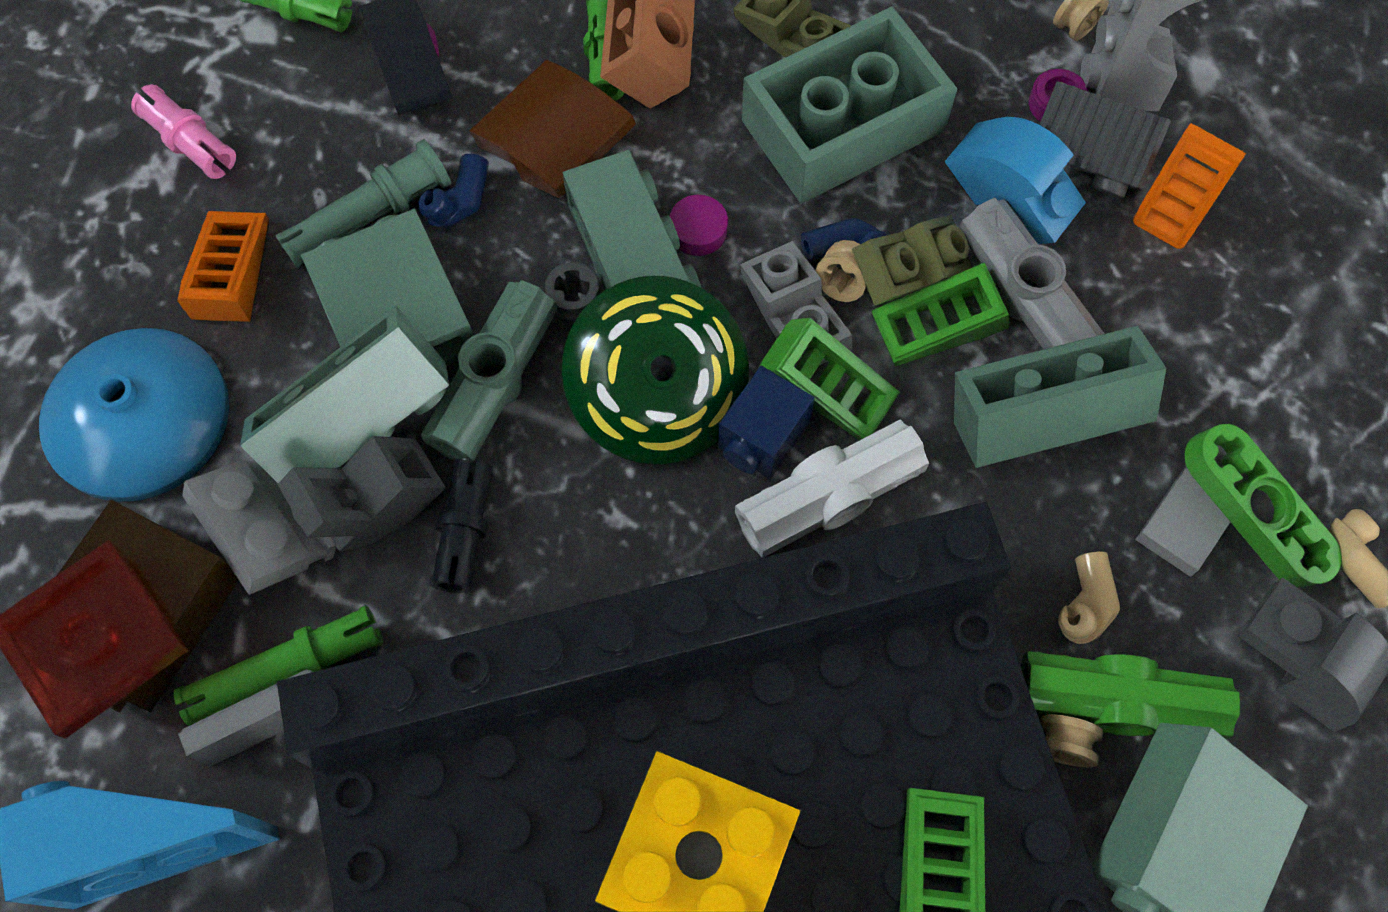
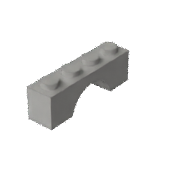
(1133, 53)

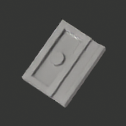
(253, 525)

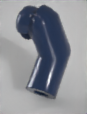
(462, 200)
(818, 241)

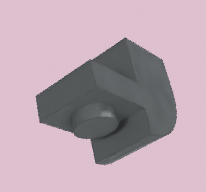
(367, 497)
(1328, 660)

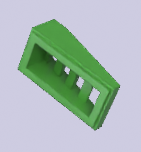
(952, 290)
(807, 333)
(971, 840)

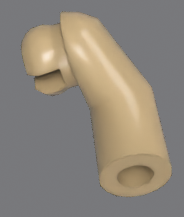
(1357, 560)
(1095, 605)

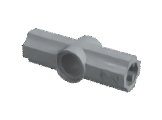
(1013, 256)

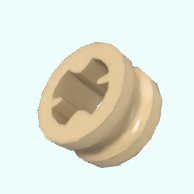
(1079, 16)
(838, 282)
(1071, 740)

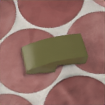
(786, 24)
(912, 258)

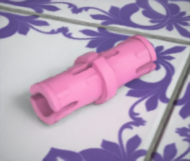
(183, 131)

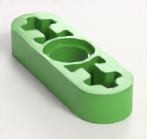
(1290, 510)

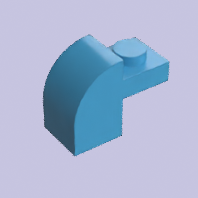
(1023, 166)

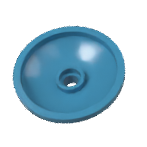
(151, 435)

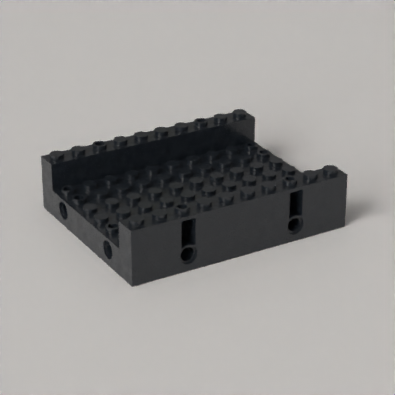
(812, 675)

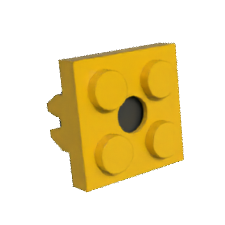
(697, 845)

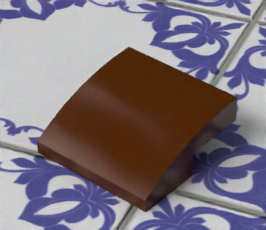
(552, 126)

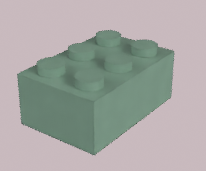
(847, 104)

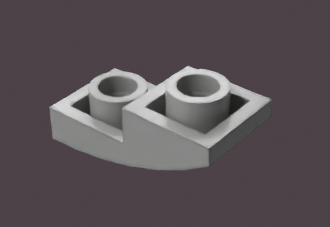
(791, 289)

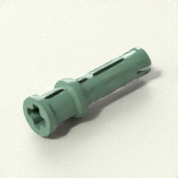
(387, 191)

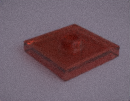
(87, 639)

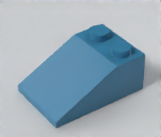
(90, 844)

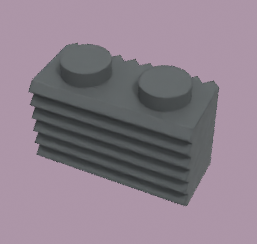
(1105, 137)

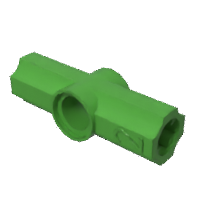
(1129, 693)

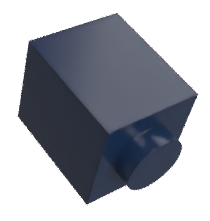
(764, 423)

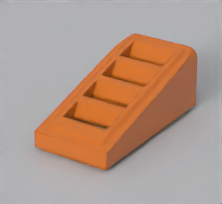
(1186, 188)
(236, 300)

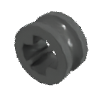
(566, 275)

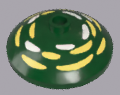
(611, 377)

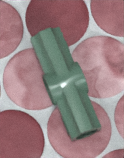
(475, 401)

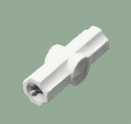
(831, 487)

